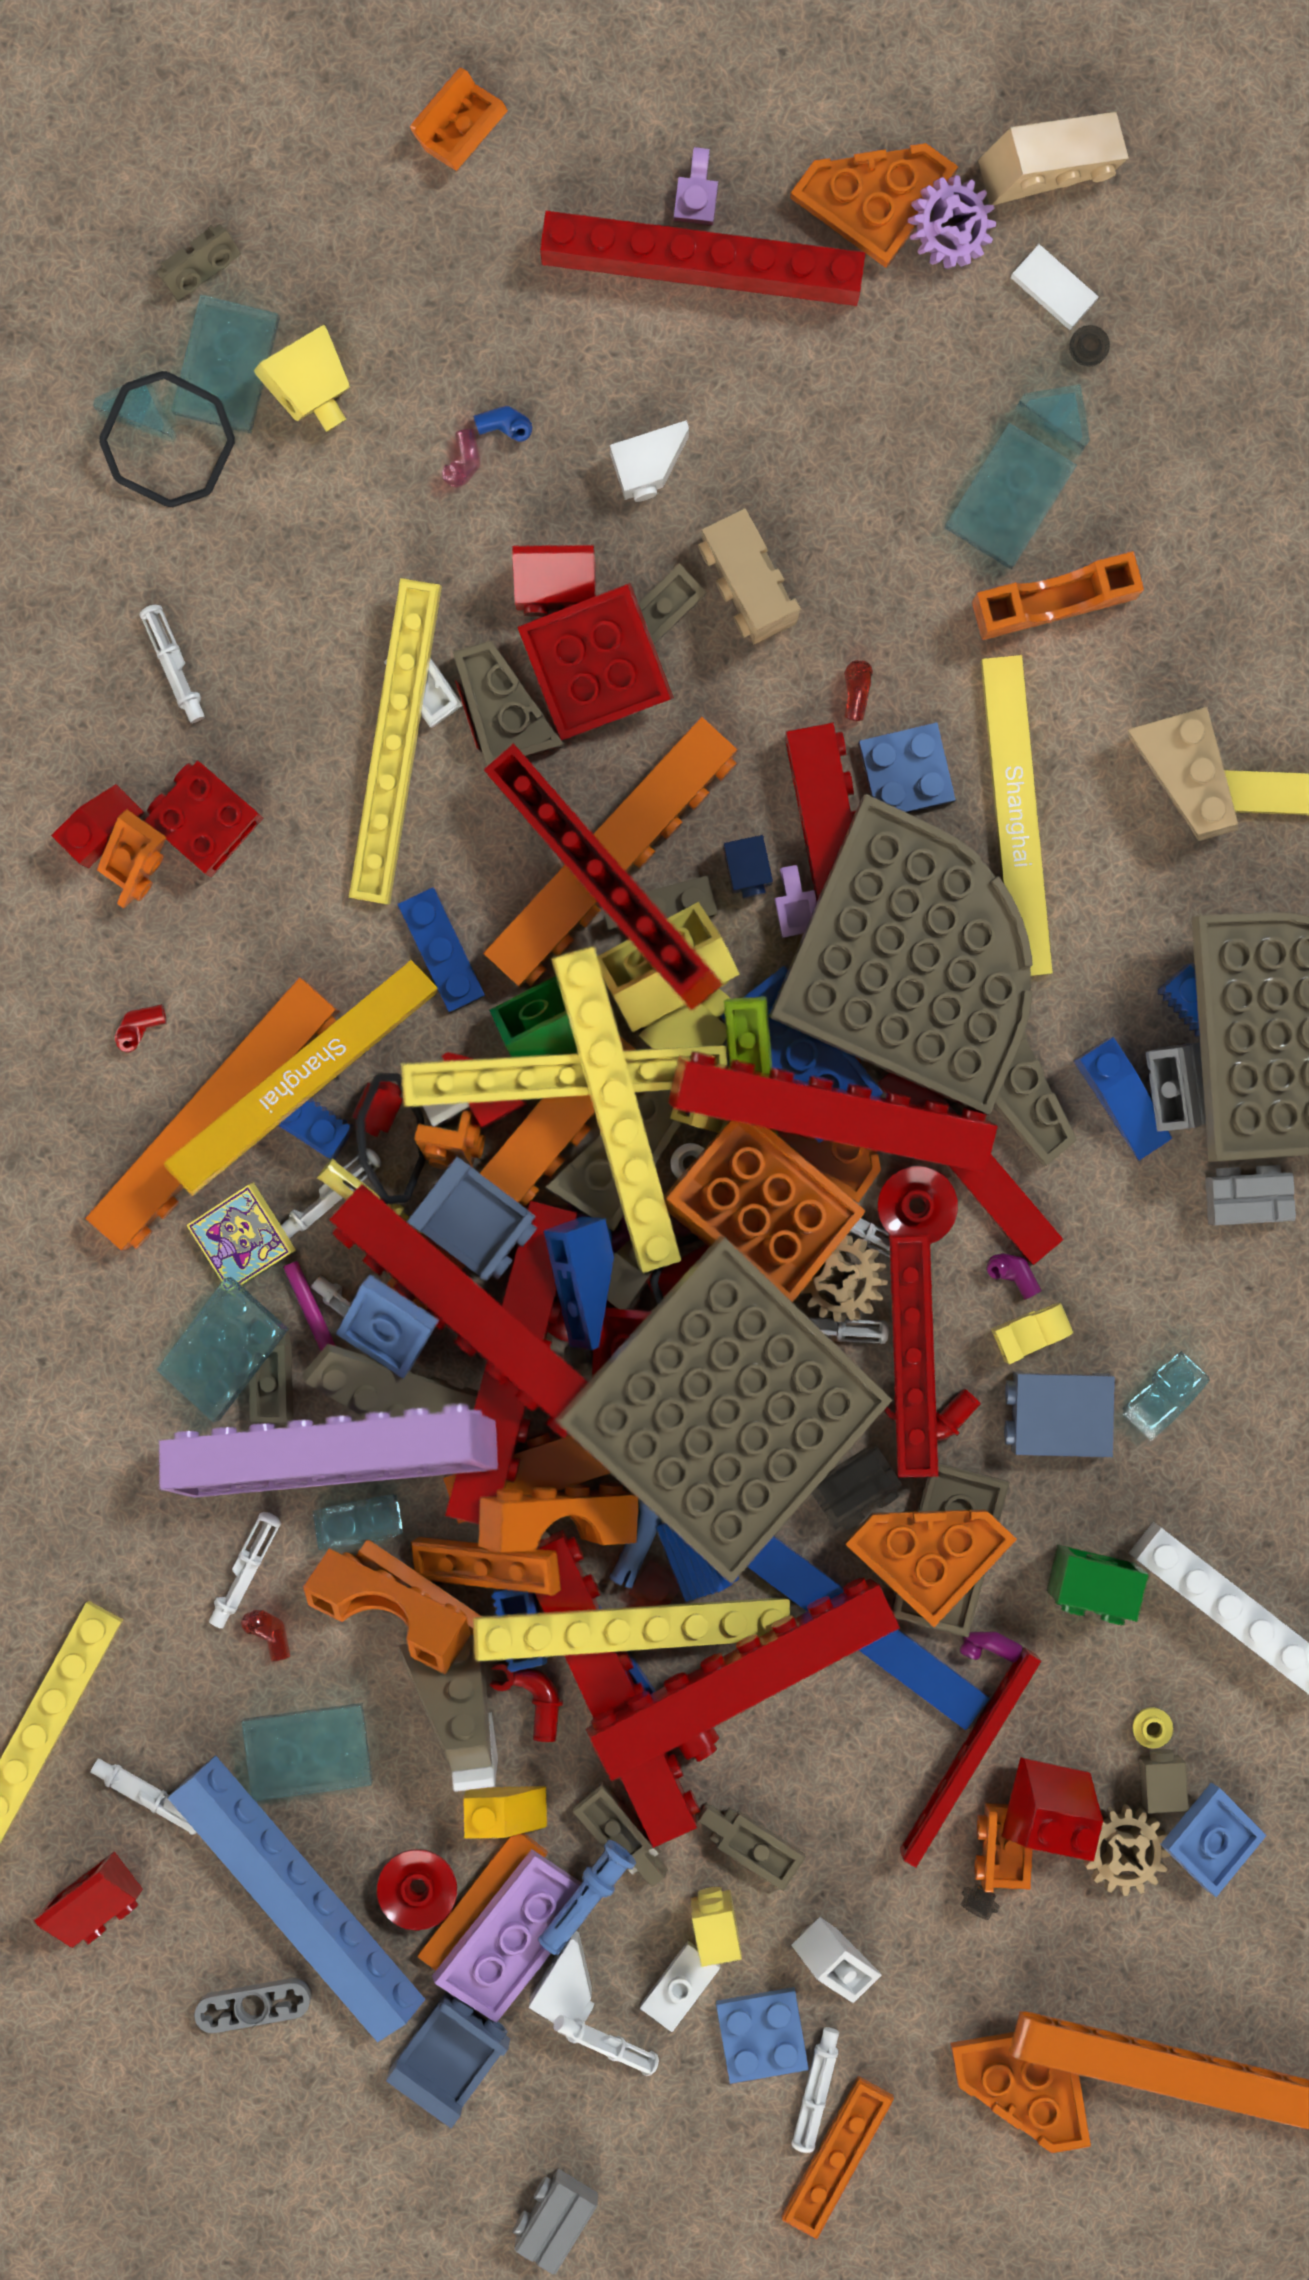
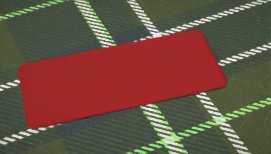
(468, 715)

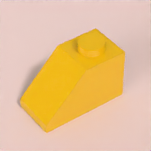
(504, 1811)

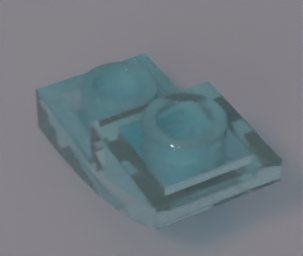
(1167, 1396)
(357, 1522)

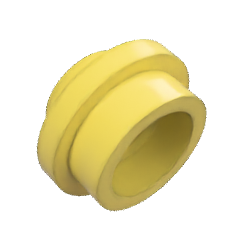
(1146, 1717)

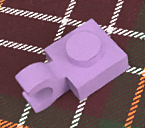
(696, 194)
(797, 906)

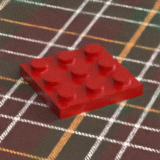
(595, 662)

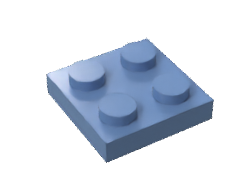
(908, 768)
(386, 1326)
(1213, 1839)
(762, 2035)

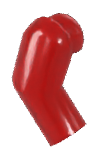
(135, 1024)

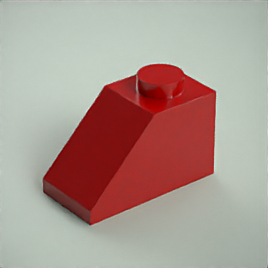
(91, 825)

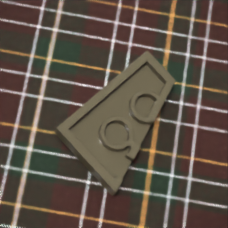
(501, 705)

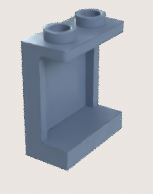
(473, 1220)
(1060, 1414)
(448, 2058)

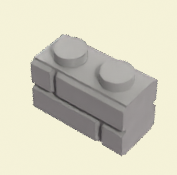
(1177, 1086)
(1250, 1197)
(555, 2220)

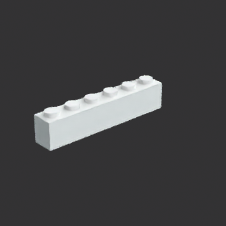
(1224, 1603)

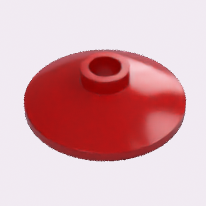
(922, 1183)
(415, 1909)

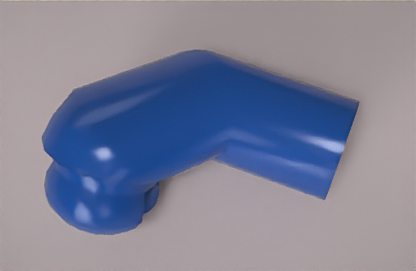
(507, 421)

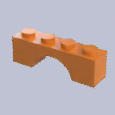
(1041, 602)
(518, 1521)
(345, 1587)

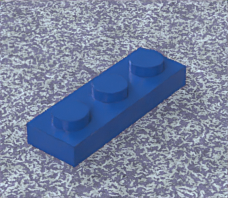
(441, 949)

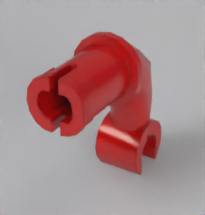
(952, 1416)
(544, 1698)

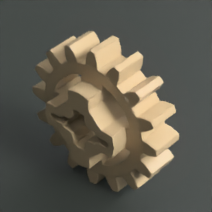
(848, 1293)
(1137, 1838)

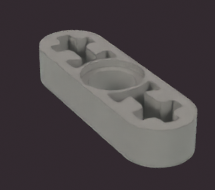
(222, 2001)

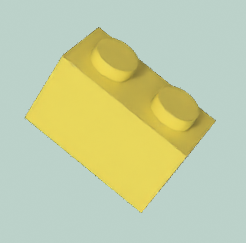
(715, 1927)

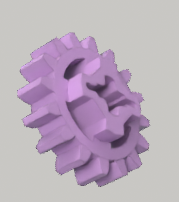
(946, 204)

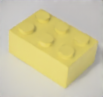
(637, 985)

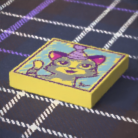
(241, 1236)

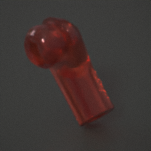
(858, 684)
(270, 1629)

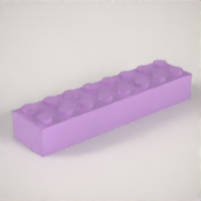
(328, 1453)

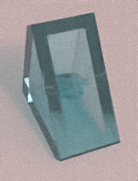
(140, 411)
(1059, 414)

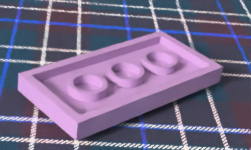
(502, 1944)

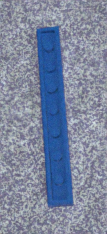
(893, 1652)

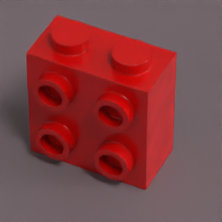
(202, 818)

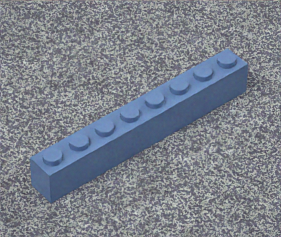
(297, 1899)

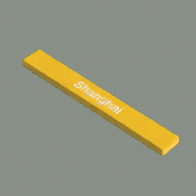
(300, 1078)

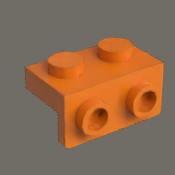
(457, 120)
(132, 857)
(443, 1145)
(1002, 1861)

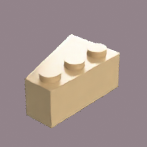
(1052, 156)
(748, 577)
(1190, 769)

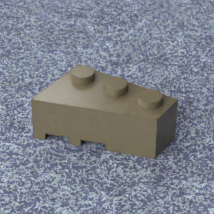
(456, 1706)

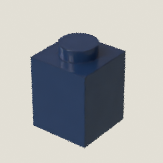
(748, 866)

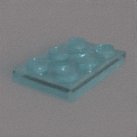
(221, 357)
(1010, 496)
(222, 1349)
(307, 1752)

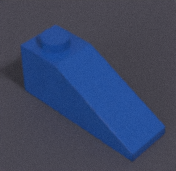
(1122, 1096)
(582, 1274)

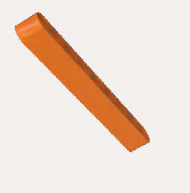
(1161, 2069)

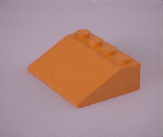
(764, 1204)

